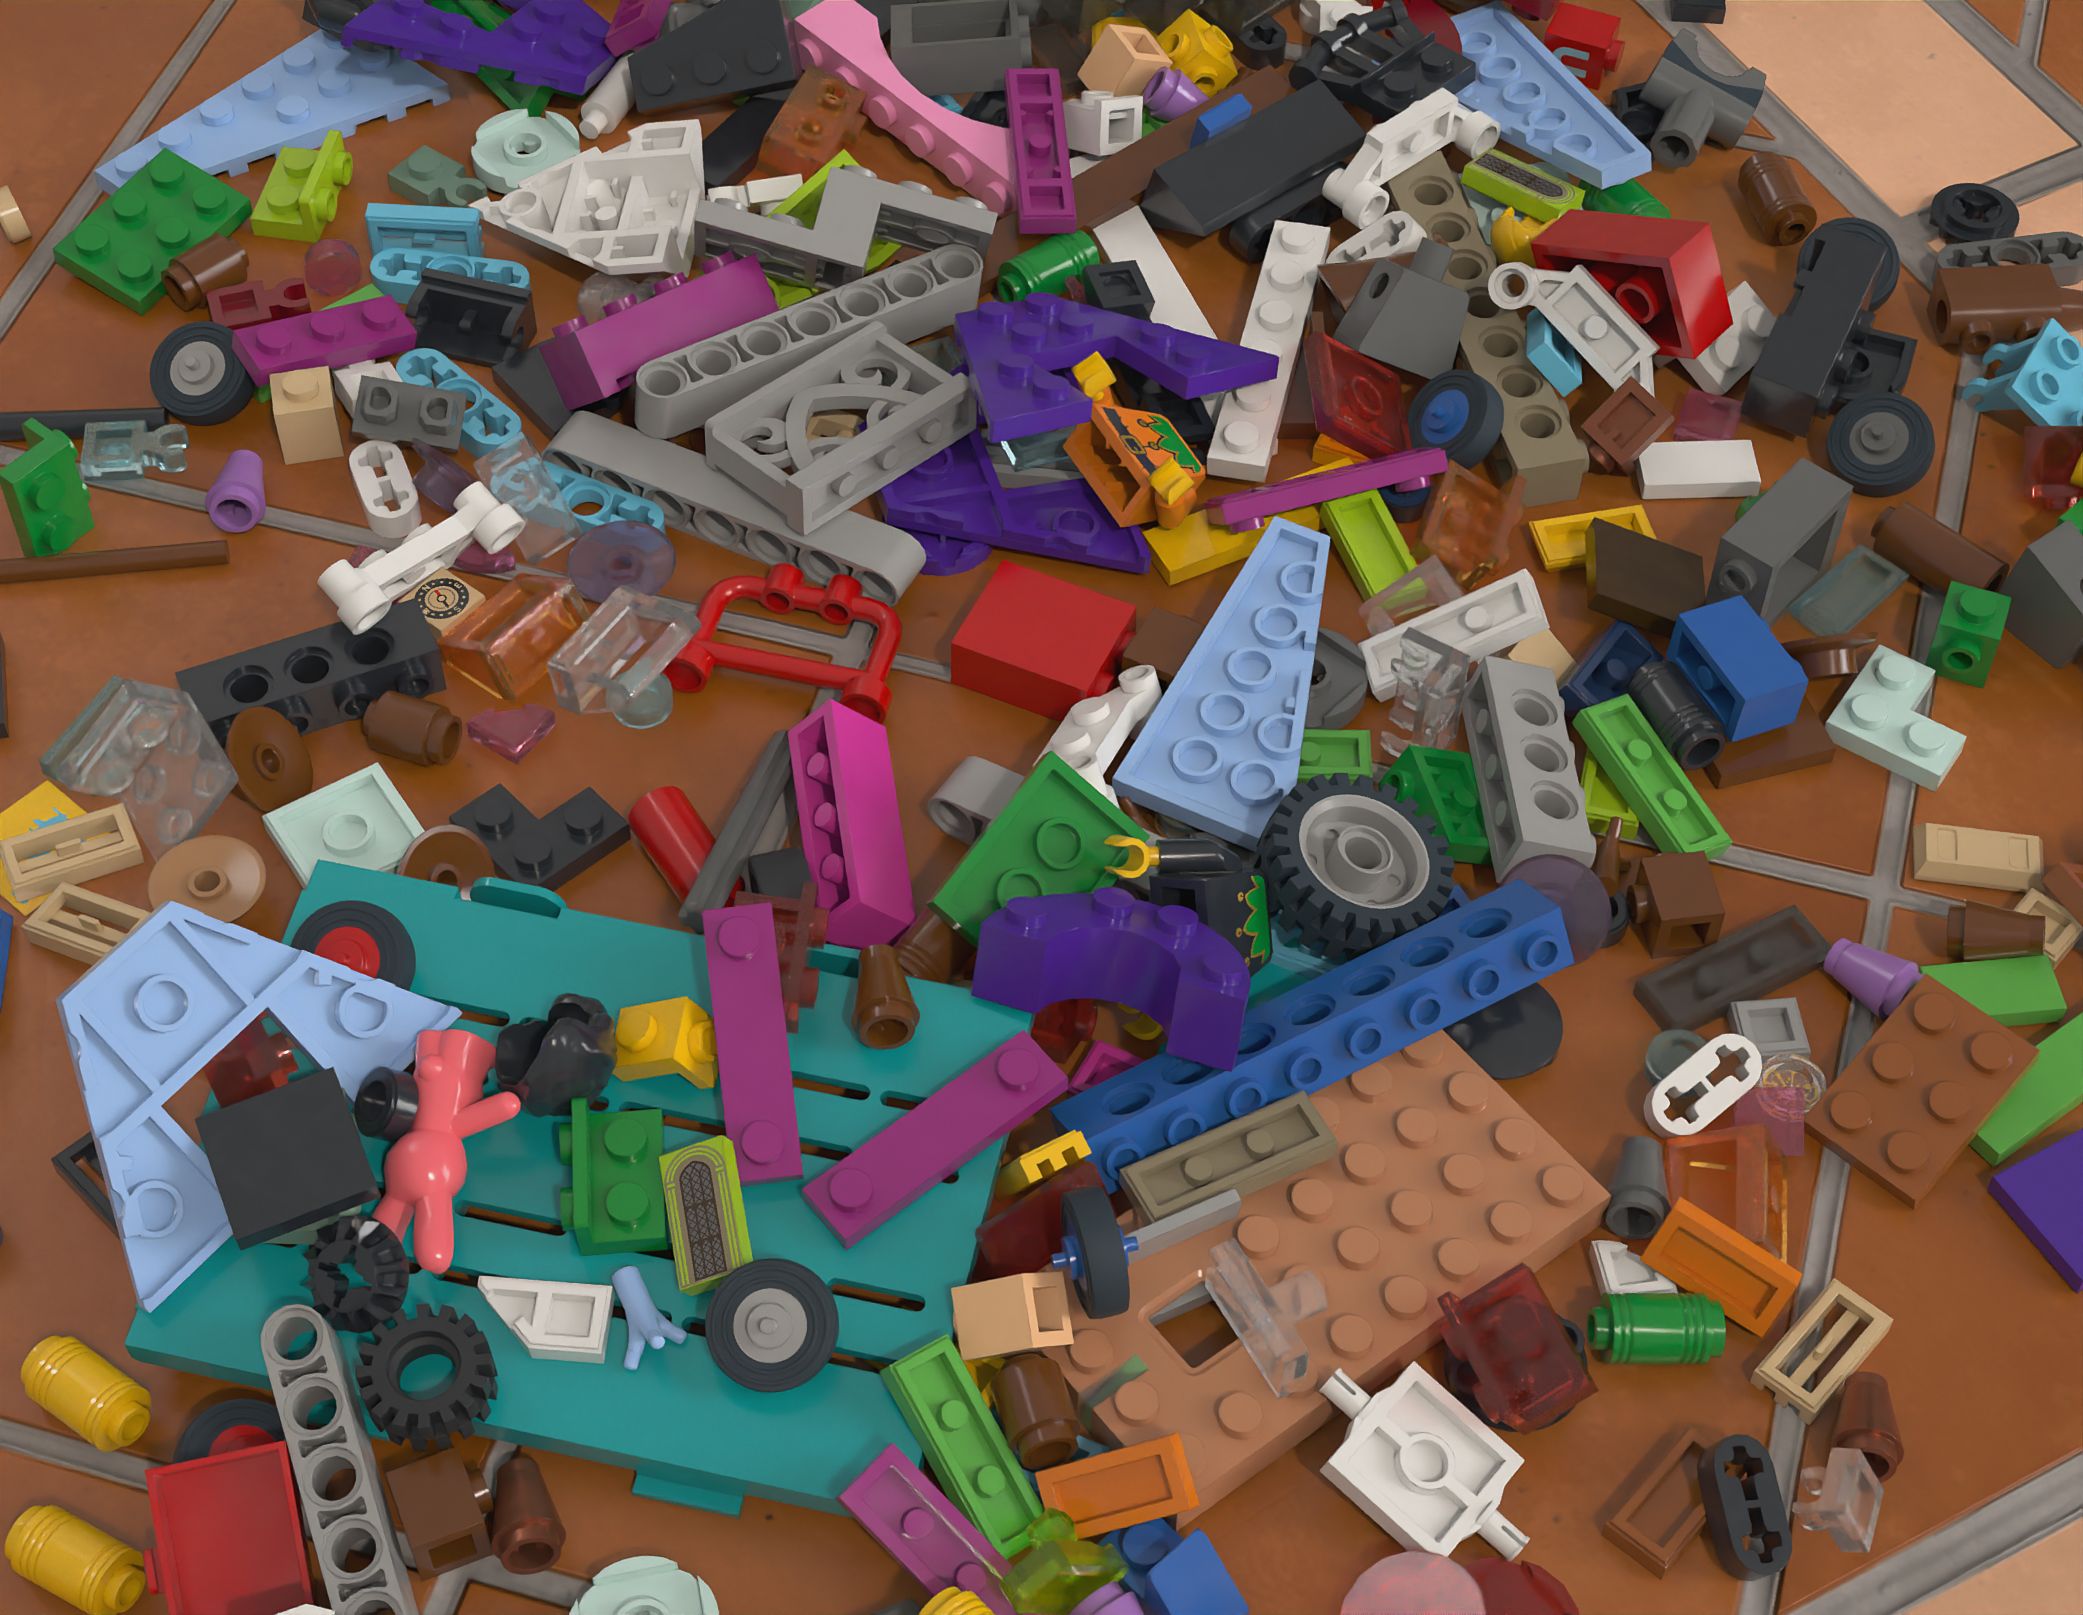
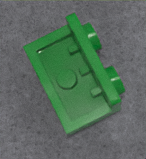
(46, 493)

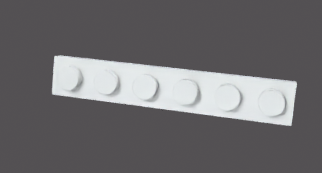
(1276, 326)

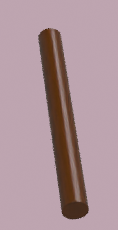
(114, 561)

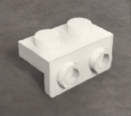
(1736, 348)

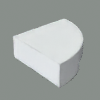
(1623, 1272)

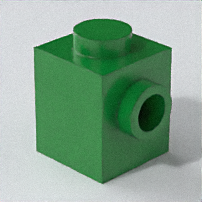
(1967, 634)

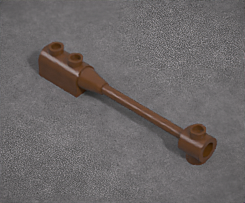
(1999, 305)

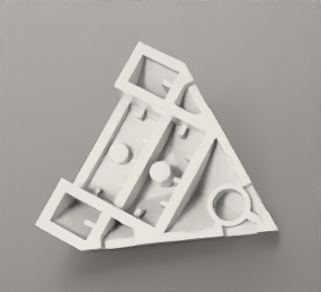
(615, 208)

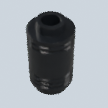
(1677, 714)

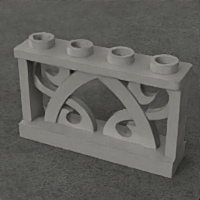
(840, 470)

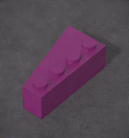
(606, 355)

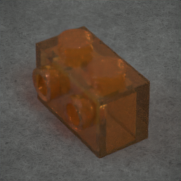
(813, 126)

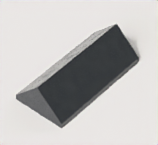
(1251, 162)

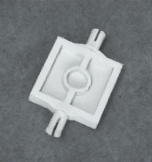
(1422, 1464)

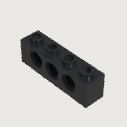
(321, 673)

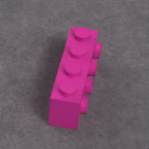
(852, 826)

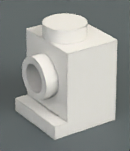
(1103, 122)

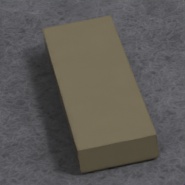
(1234, 1156)

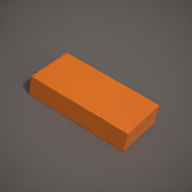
(1723, 1264)
(1121, 1486)

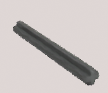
(739, 833)

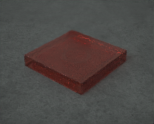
(1355, 398)

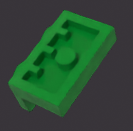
(1447, 791)
(616, 1180)

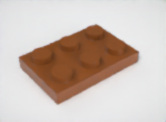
(1920, 1090)

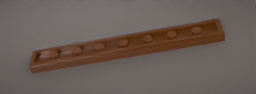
(1123, 178)

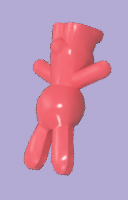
(430, 1159)

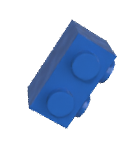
(1738, 667)

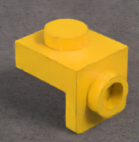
(667, 1040)

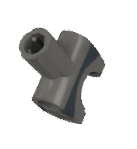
(1697, 102)

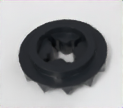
(1974, 202)
(378, 1259)

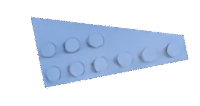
(1542, 102)
(285, 104)
(1236, 712)

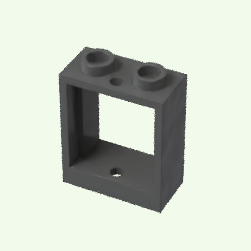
(959, 44)
(1782, 542)

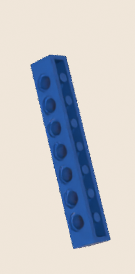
(1327, 1027)

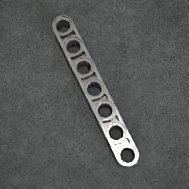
(713, 374)
(730, 514)

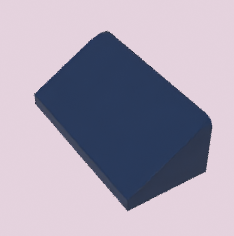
(1606, 667)

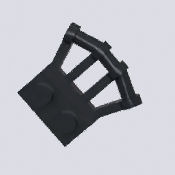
(1403, 73)

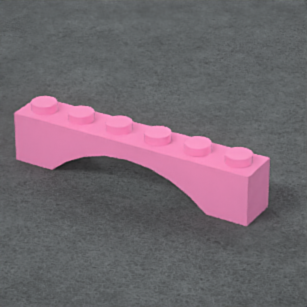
(972, 154)

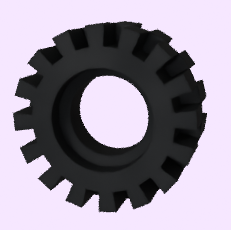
(413, 1339)

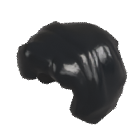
(559, 1059)

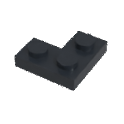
(547, 849)

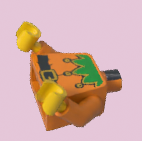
(1133, 456)

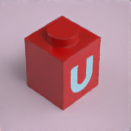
(1585, 43)

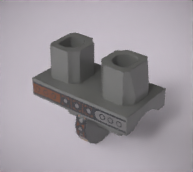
(407, 411)

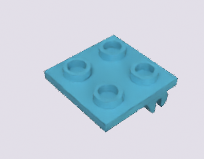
(2037, 377)

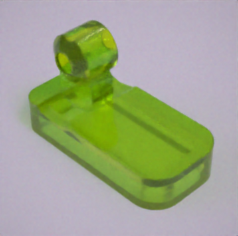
(1059, 1568)

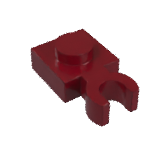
(251, 305)

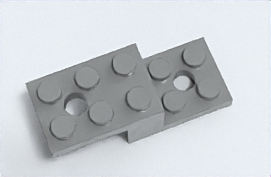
(849, 218)

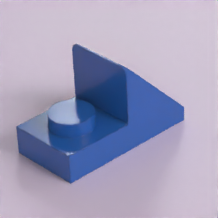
(1174, 1572)

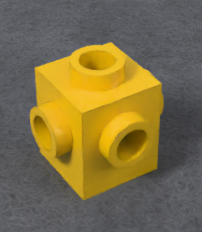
(1199, 52)

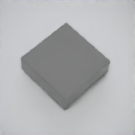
(1771, 1026)

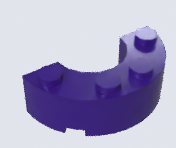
(1123, 954)

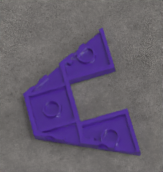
(543, 41)
(1020, 341)
(963, 499)

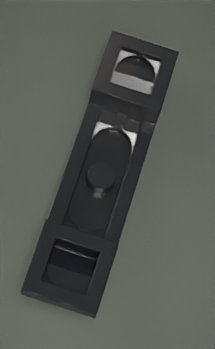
(1123, 290)

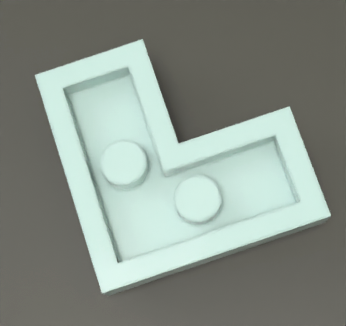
(1881, 725)

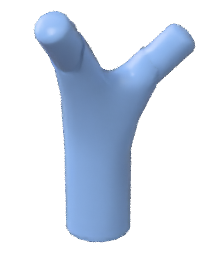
(642, 1316)

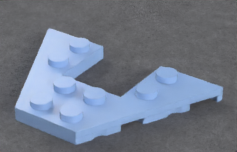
(159, 1015)

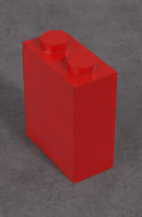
(1041, 642)

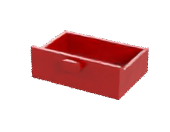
(229, 1535)

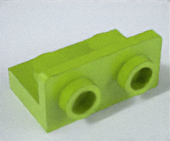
(303, 191)

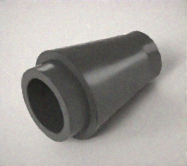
(1638, 1190)

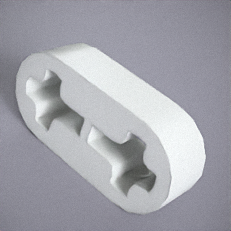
(1381, 239)
(375, 491)
(1693, 1075)

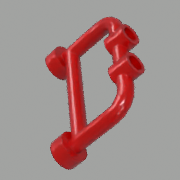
(781, 593)

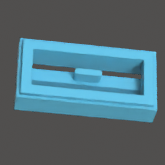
(423, 227)

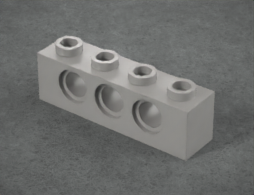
(1524, 765)

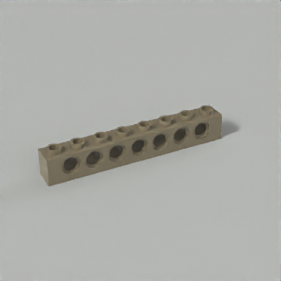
(1493, 342)

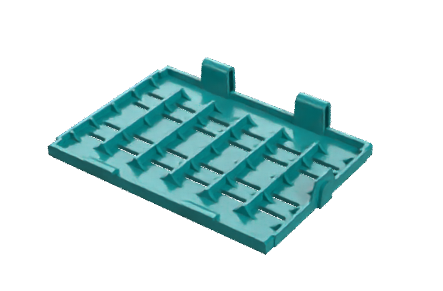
(677, 1415)

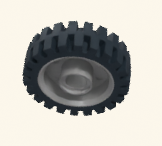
(1352, 865)

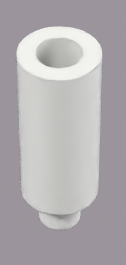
(609, 101)

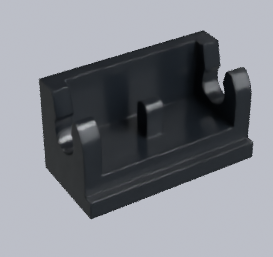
(471, 318)

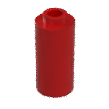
(675, 839)

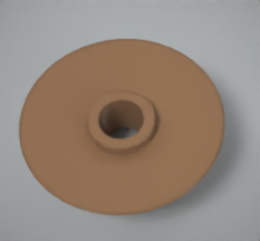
(209, 875)

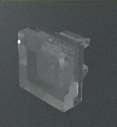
(1846, 1502)

